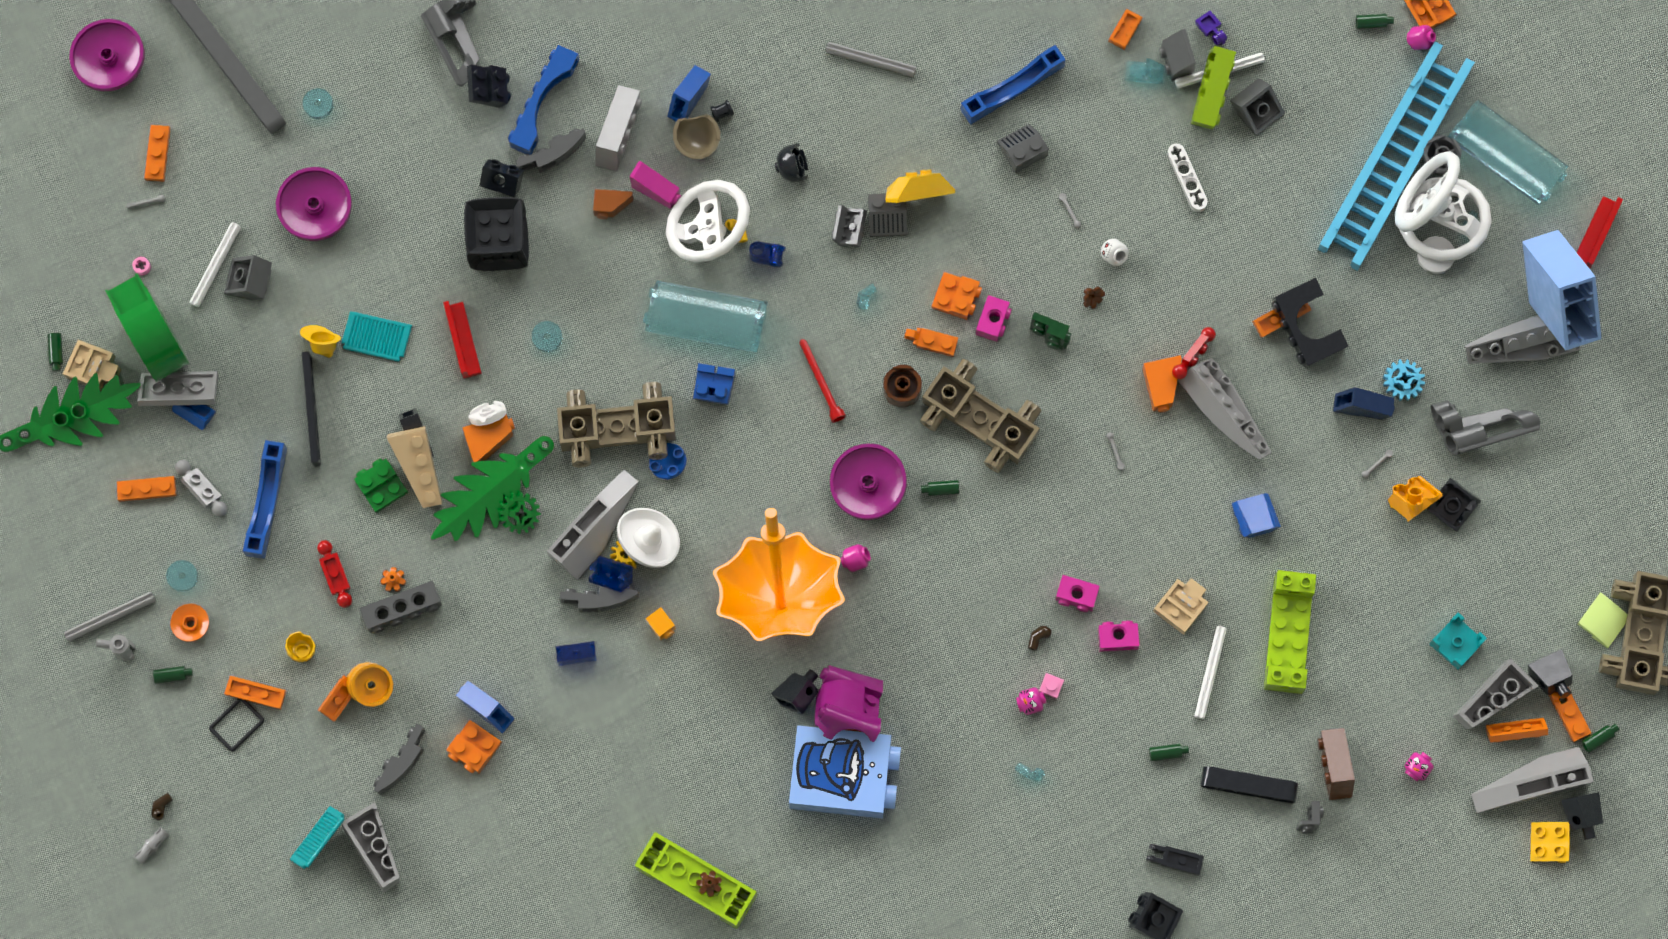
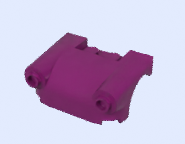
(848, 702)

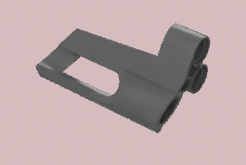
(445, 19)
(1469, 434)

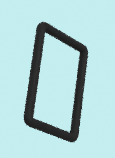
(246, 736)

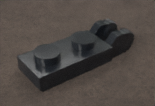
(1177, 859)

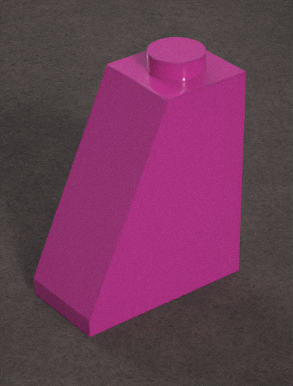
(654, 185)

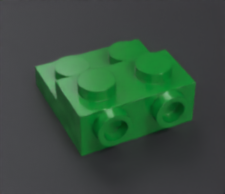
(380, 485)

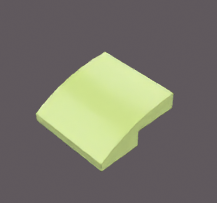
(1603, 620)

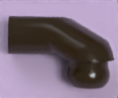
(1036, 635)
(159, 806)

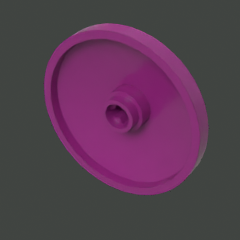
(107, 55)
(313, 204)
(868, 481)

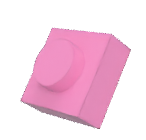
(1051, 685)

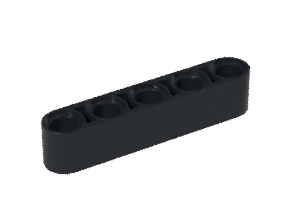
(1249, 784)

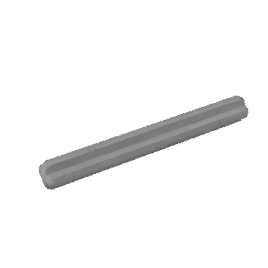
(870, 59)
(109, 616)

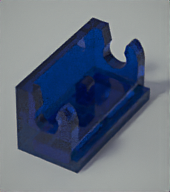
(611, 574)
(576, 653)

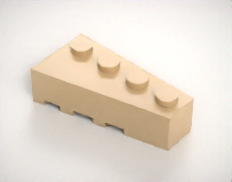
(416, 460)

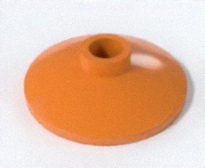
(183, 616)

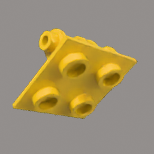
(1550, 841)

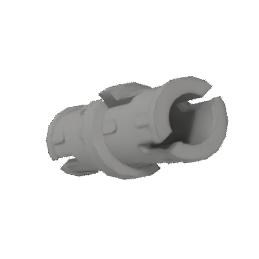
(151, 845)

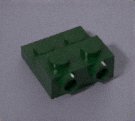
(1056, 332)

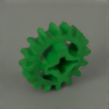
(519, 520)

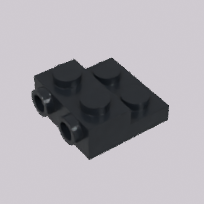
(488, 85)
(1154, 917)

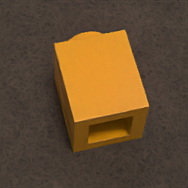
(661, 624)

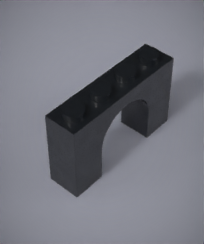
(1307, 349)

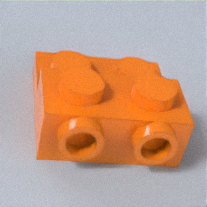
(956, 295)
(473, 747)

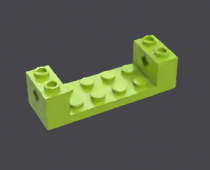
(1289, 632)
(682, 869)

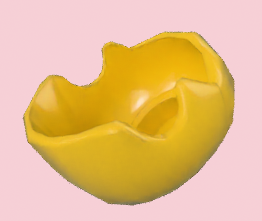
(300, 647)

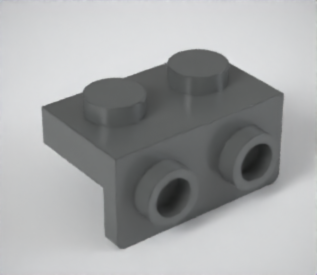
(849, 226)
(1315, 813)

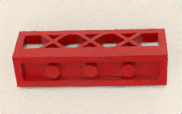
(1598, 229)
(462, 339)

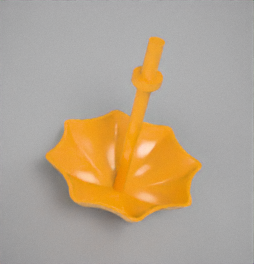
(778, 583)

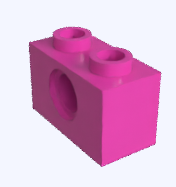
(993, 307)
(1088, 590)
(1109, 643)

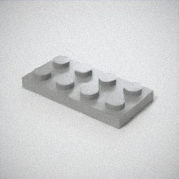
(178, 389)

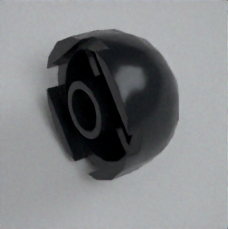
(792, 163)

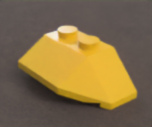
(918, 186)

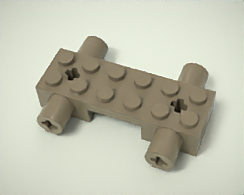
(980, 415)
(616, 425)
(1642, 634)

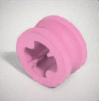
(147, 268)

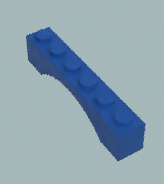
(560, 67)
(991, 99)
(270, 478)

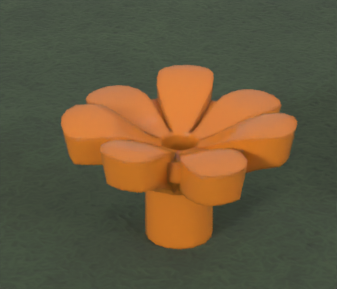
(395, 582)

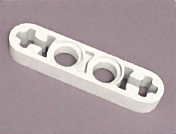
(1188, 177)

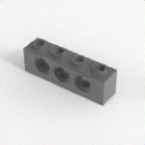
(390, 604)

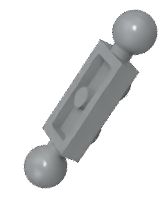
(201, 488)

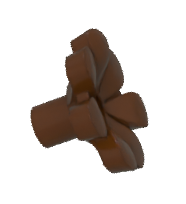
(1093, 296)
(709, 888)

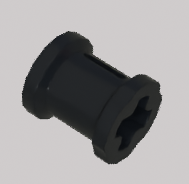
(721, 110)

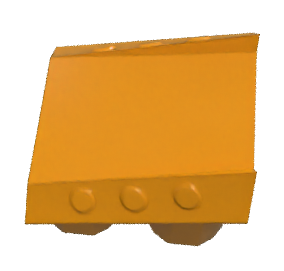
(1413, 497)

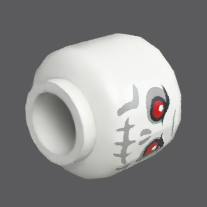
(1114, 252)

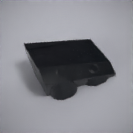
(1454, 505)

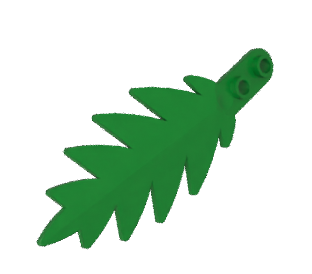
(72, 413)
(488, 490)

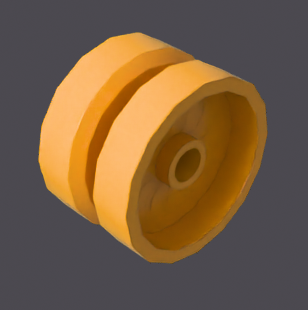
(358, 684)

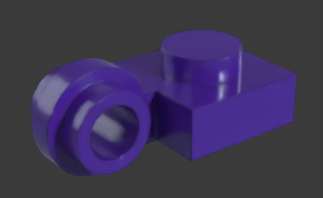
(1209, 24)

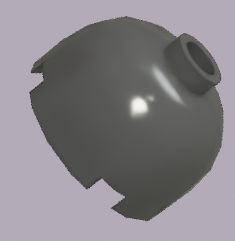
(1439, 145)

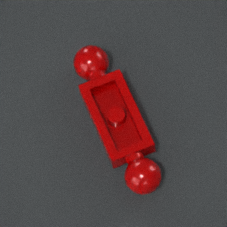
(1191, 358)
(334, 574)

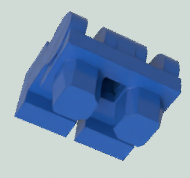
(712, 385)

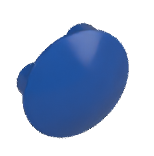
(671, 465)

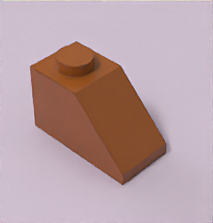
(610, 202)

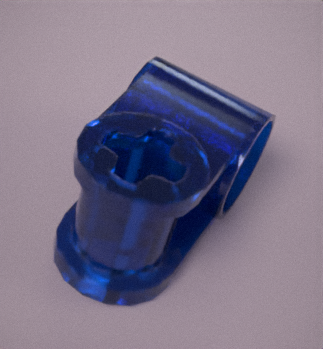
(768, 255)

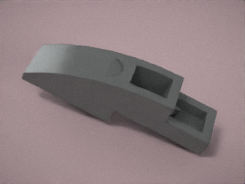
(560, 149)
(605, 600)
(397, 768)

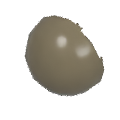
(696, 136)

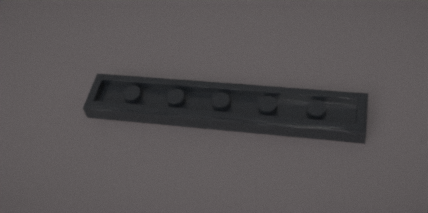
(311, 409)

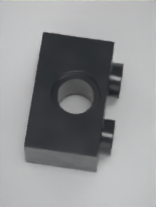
(491, 179)

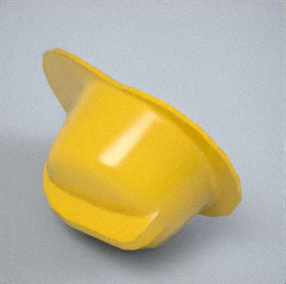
(320, 339)

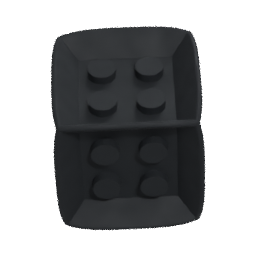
(496, 234)

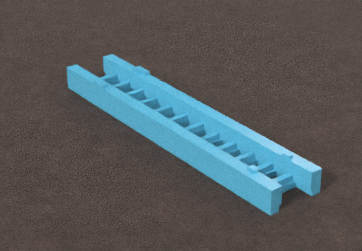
(1407, 171)

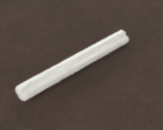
(1239, 64)
(215, 264)
(1210, 672)

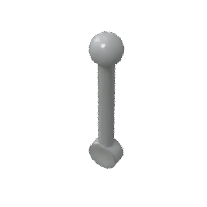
(1062, 197)
(160, 198)
(1388, 454)
(1120, 466)

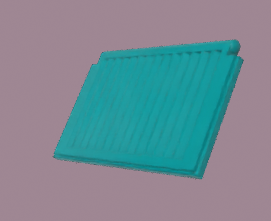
(376, 336)
(318, 838)

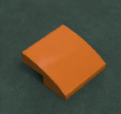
(1431, 11)

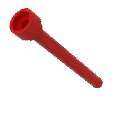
(836, 413)

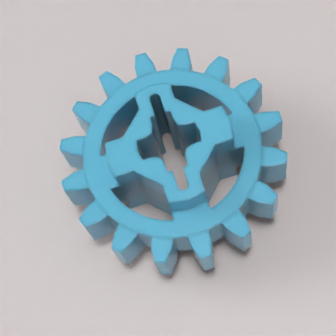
(1413, 377)

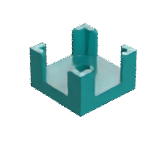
(1457, 641)

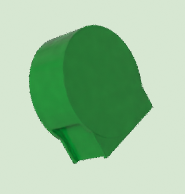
(147, 328)

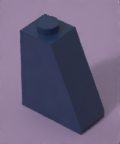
(1364, 404)

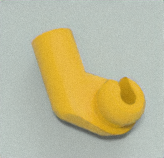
(730, 223)

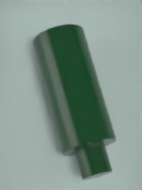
(1373, 21)
(55, 351)
(941, 488)
(171, 674)
(1599, 737)
(1167, 752)

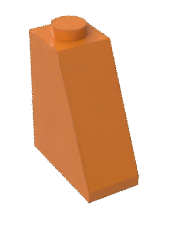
(1160, 382)
(488, 438)

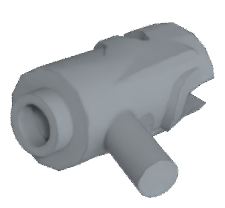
(120, 647)

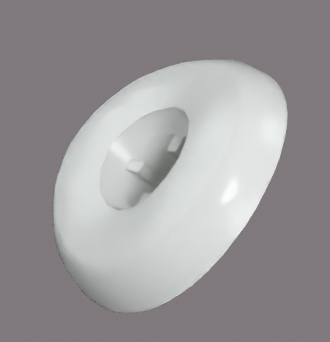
(648, 537)

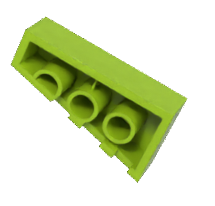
(1212, 87)

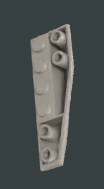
(1516, 342)
(1224, 406)
(593, 527)
(1535, 780)

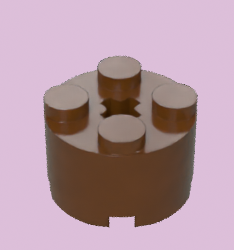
(902, 375)

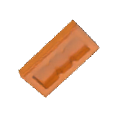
(1125, 29)

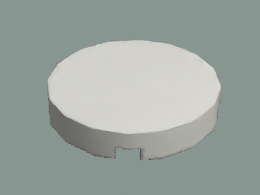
(1431, 265)
(487, 414)

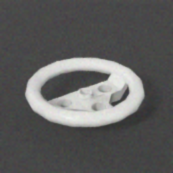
(1436, 198)
(708, 224)
(1474, 230)

